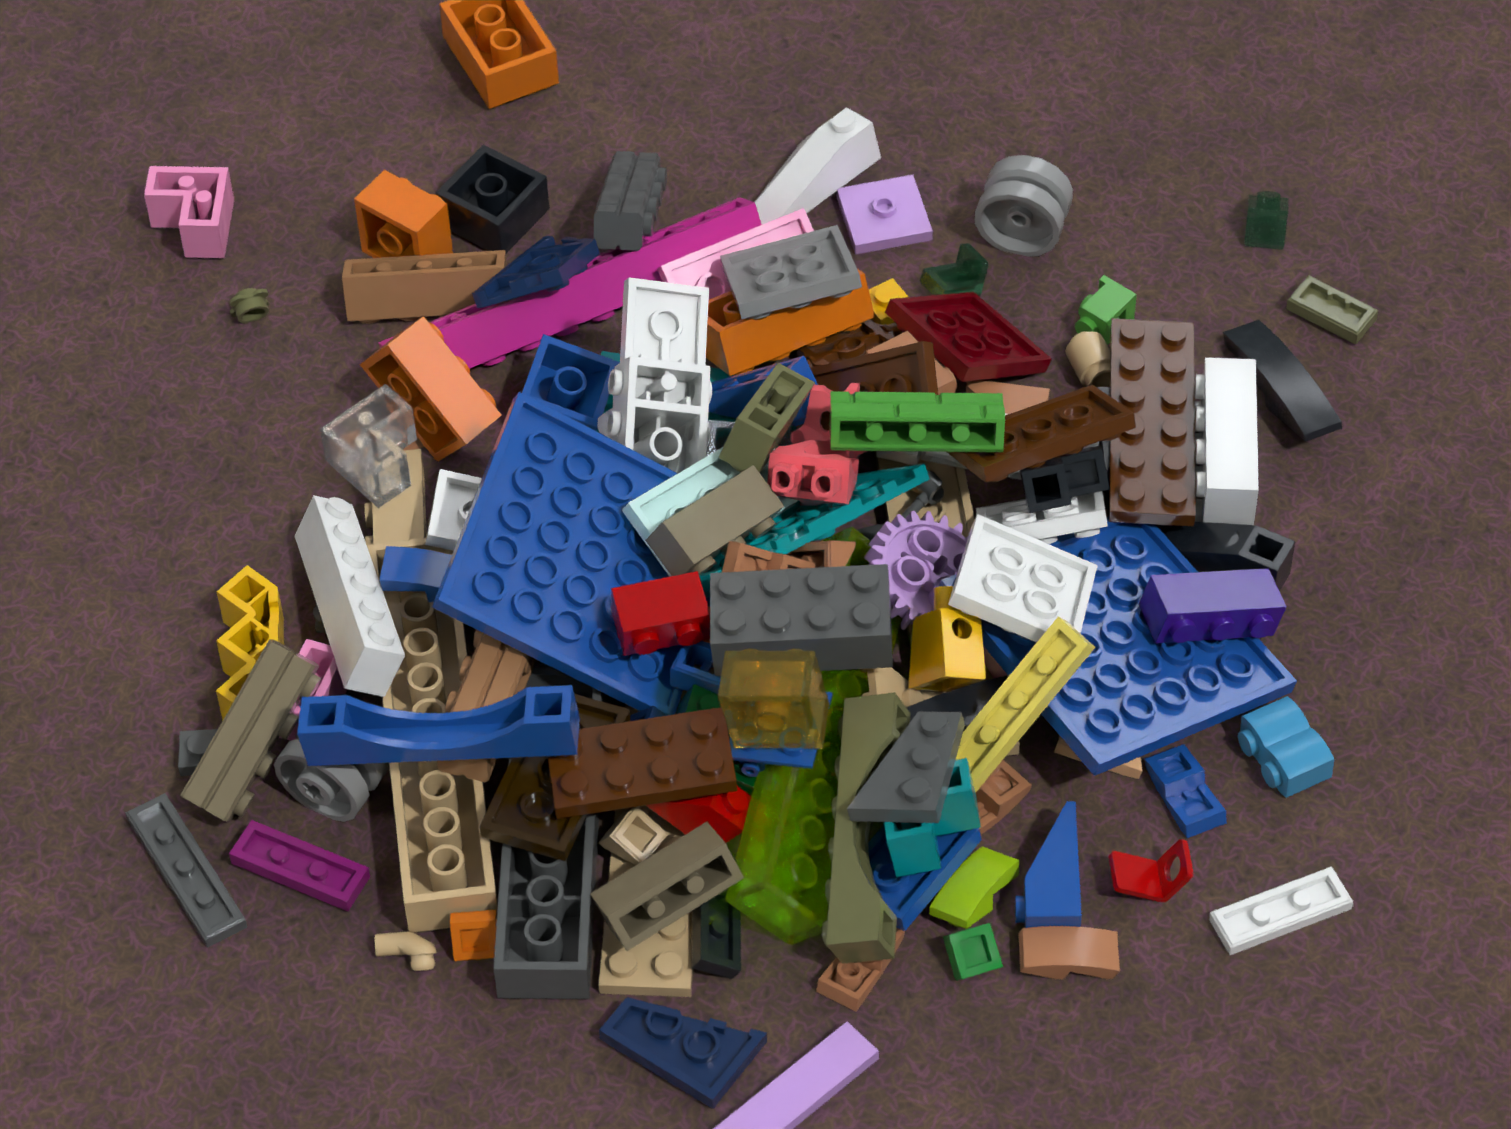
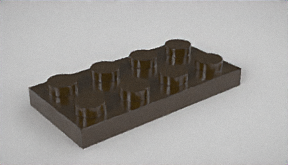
(524, 804)

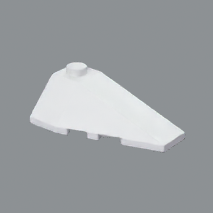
(820, 166)

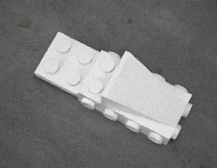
(662, 375)

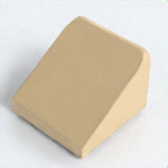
(633, 836)

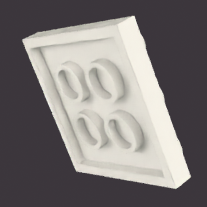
(1082, 517)
(1020, 581)

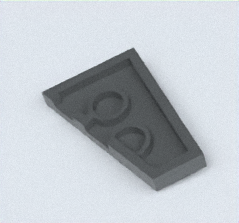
(914, 773)

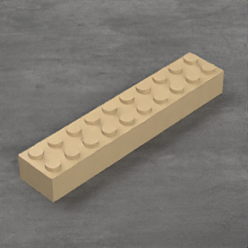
(436, 813)

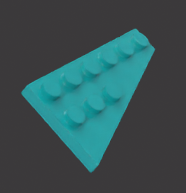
(818, 522)

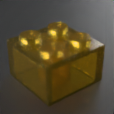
(774, 699)

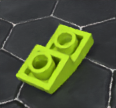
(971, 888)

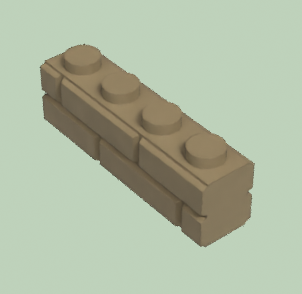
(250, 731)

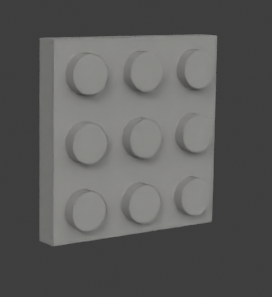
(790, 272)

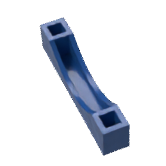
(356, 732)

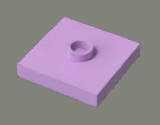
(884, 214)

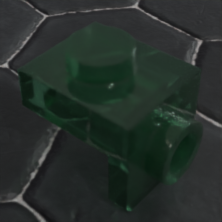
(1266, 220)
(959, 277)

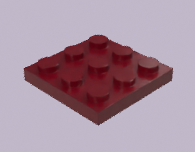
(968, 336)

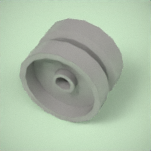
(1024, 205)
(327, 789)

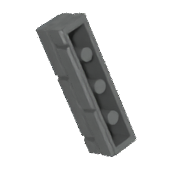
(629, 200)

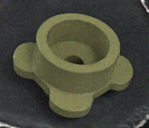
(249, 305)

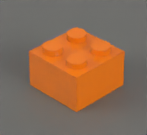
(401, 219)

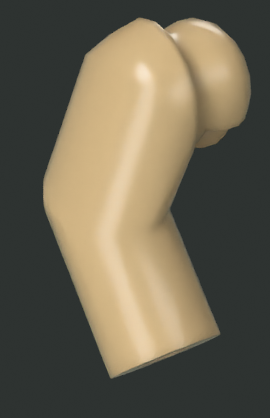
(407, 944)

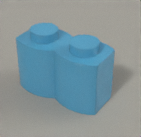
(1286, 747)

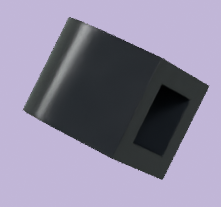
(1064, 478)

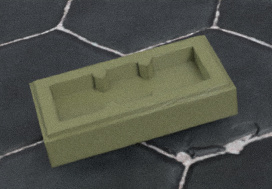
(1332, 309)

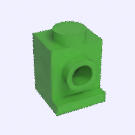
(1107, 303)

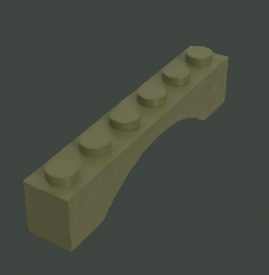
(859, 920)

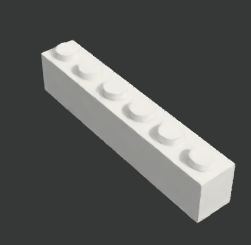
(349, 596)

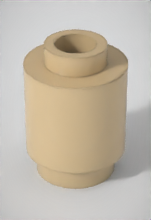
(1090, 359)

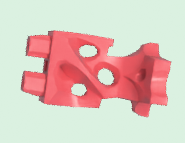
(808, 466)

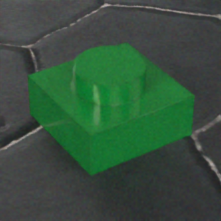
(972, 951)

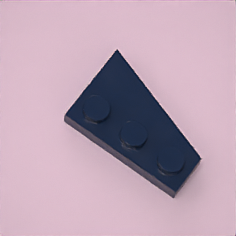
(682, 1050)

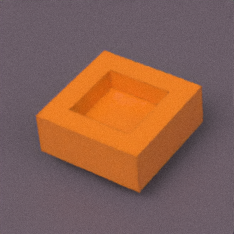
(473, 934)

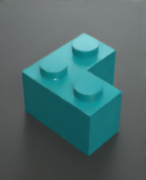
(915, 845)

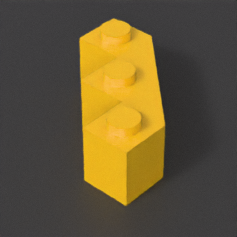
(254, 615)

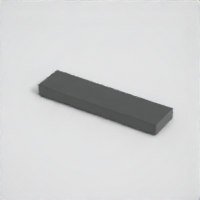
(186, 870)

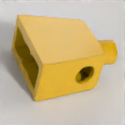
(946, 647)

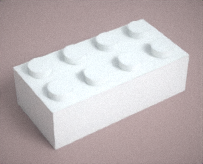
(1226, 441)

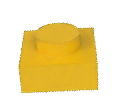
(880, 297)

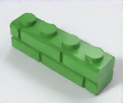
(917, 421)

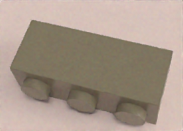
(706, 526)
(667, 886)

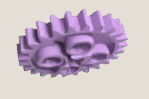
(917, 559)

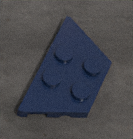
(537, 269)

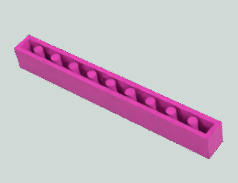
(519, 323)

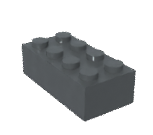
(825, 610)

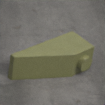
(766, 419)

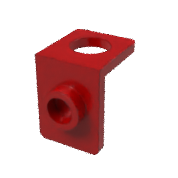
(1150, 877)

